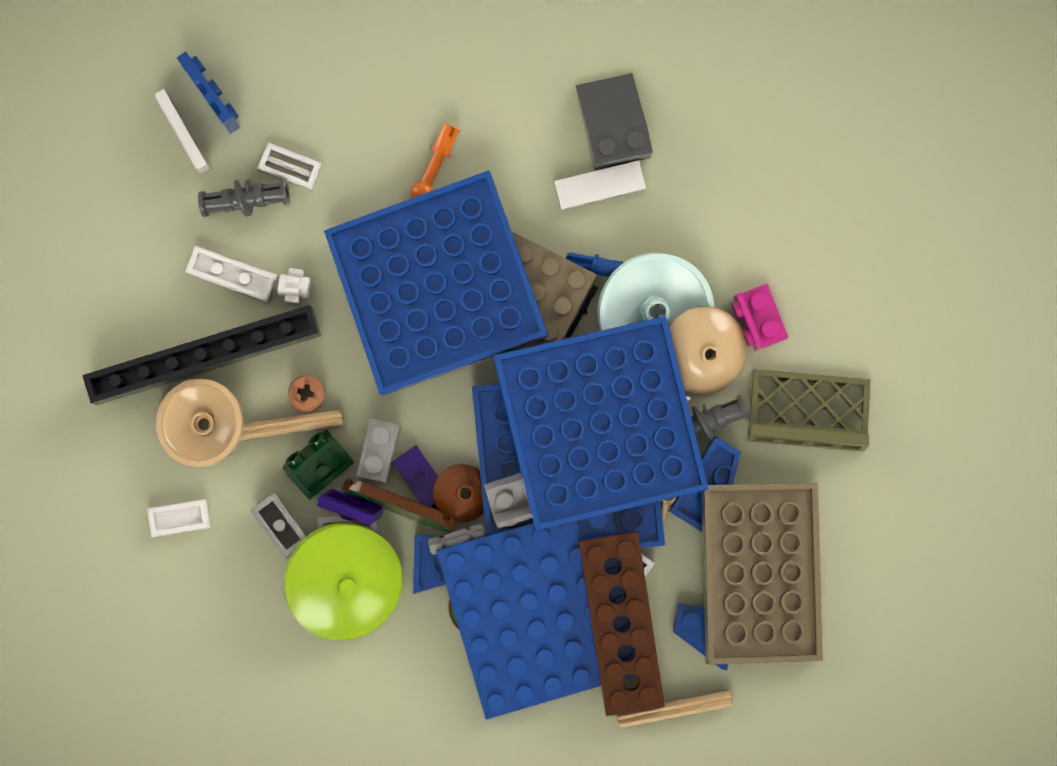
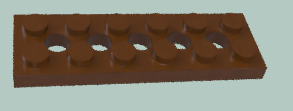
(603, 612)

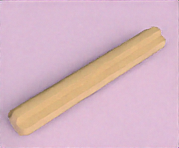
(292, 424)
(677, 708)

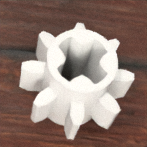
(294, 286)

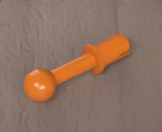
(441, 149)

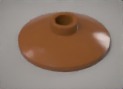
(447, 493)

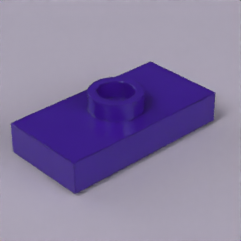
(417, 474)
(350, 507)

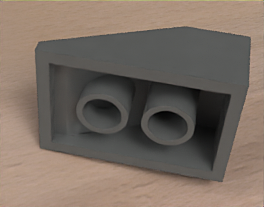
(614, 121)

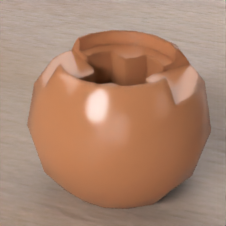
(311, 403)

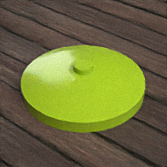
(342, 581)

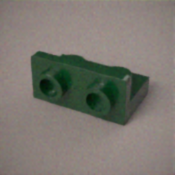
(317, 464)

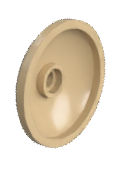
(706, 329)
(181, 419)

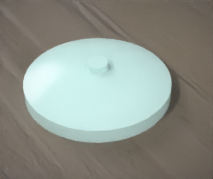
(651, 288)

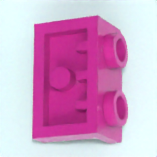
(759, 317)

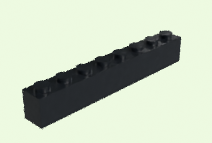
(201, 355)

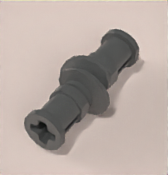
(244, 198)
(718, 416)

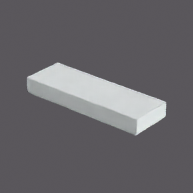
(182, 131)
(600, 185)
(231, 274)

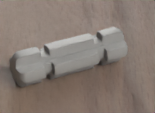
(455, 537)

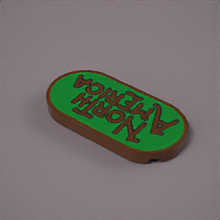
(399, 505)

